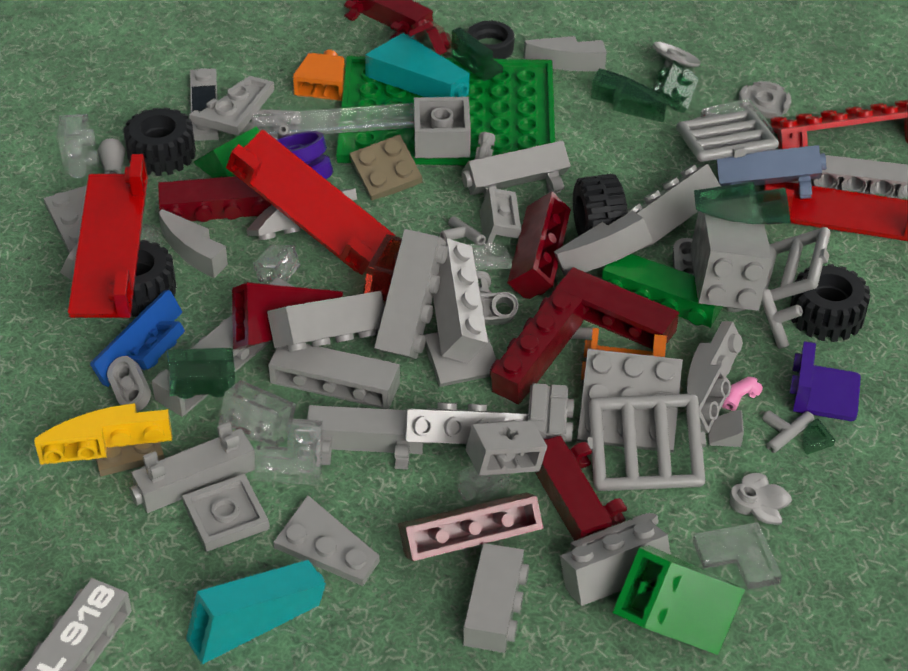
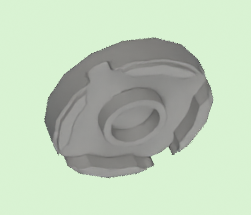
(769, 107)

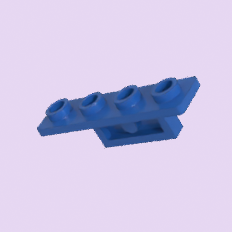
(144, 337)

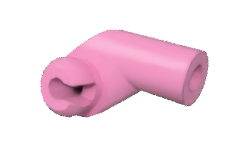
(745, 386)

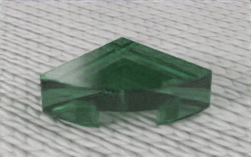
(816, 437)

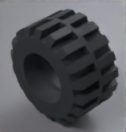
(163, 139)
(597, 201)
(153, 275)
(835, 306)

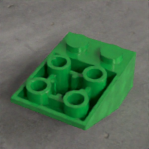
(678, 600)

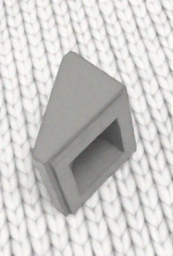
(727, 430)

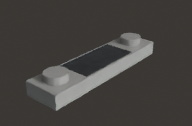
(202, 90)

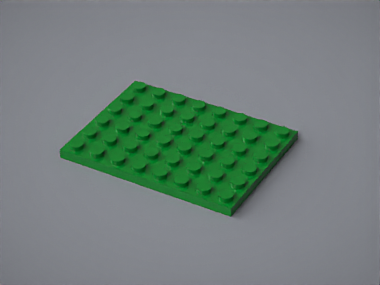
(511, 106)

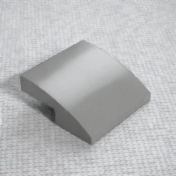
(453, 371)

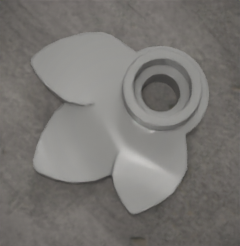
(759, 498)

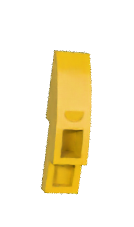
(92, 433)

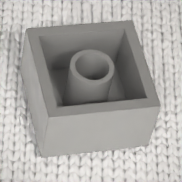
(442, 127)

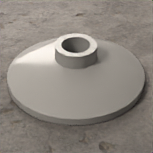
(676, 54)

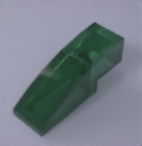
(628, 96)
(743, 204)

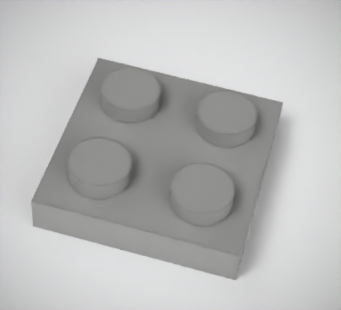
(225, 512)

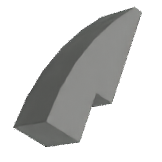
(568, 53)
(193, 244)
(604, 244)

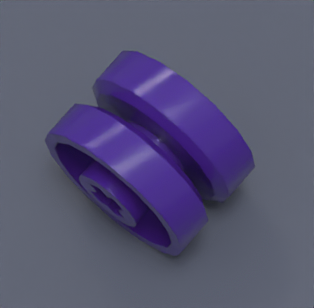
(310, 148)

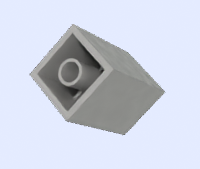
(730, 262)

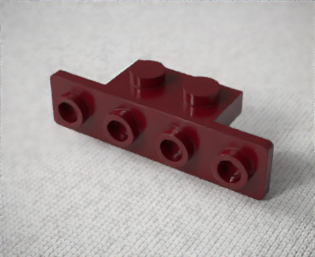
(428, 30)

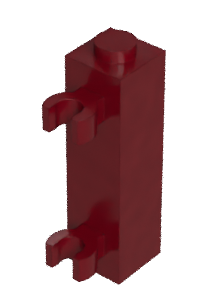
(396, 14)
(572, 492)

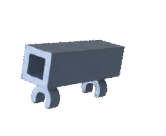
(773, 167)

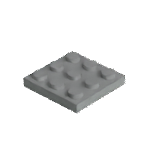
(626, 376)

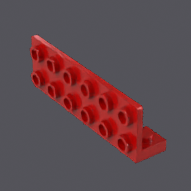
(794, 132)
(308, 200)
(847, 211)
(109, 243)

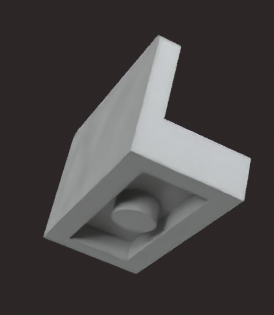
(500, 214)

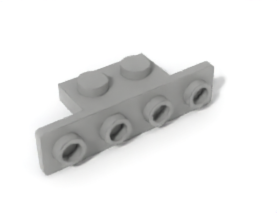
(451, 424)

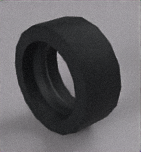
(495, 30)

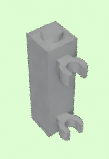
(518, 168)
(364, 431)
(192, 469)

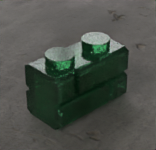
(200, 372)

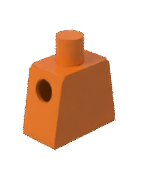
(320, 76)

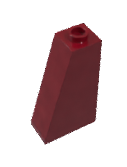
(253, 301)

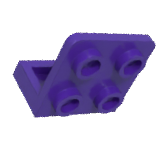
(823, 389)

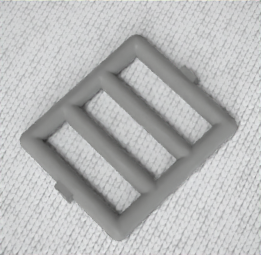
(726, 135)
(795, 245)
(632, 480)

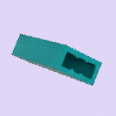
(416, 69)
(250, 607)

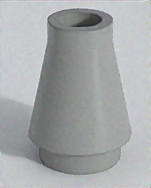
(111, 155)

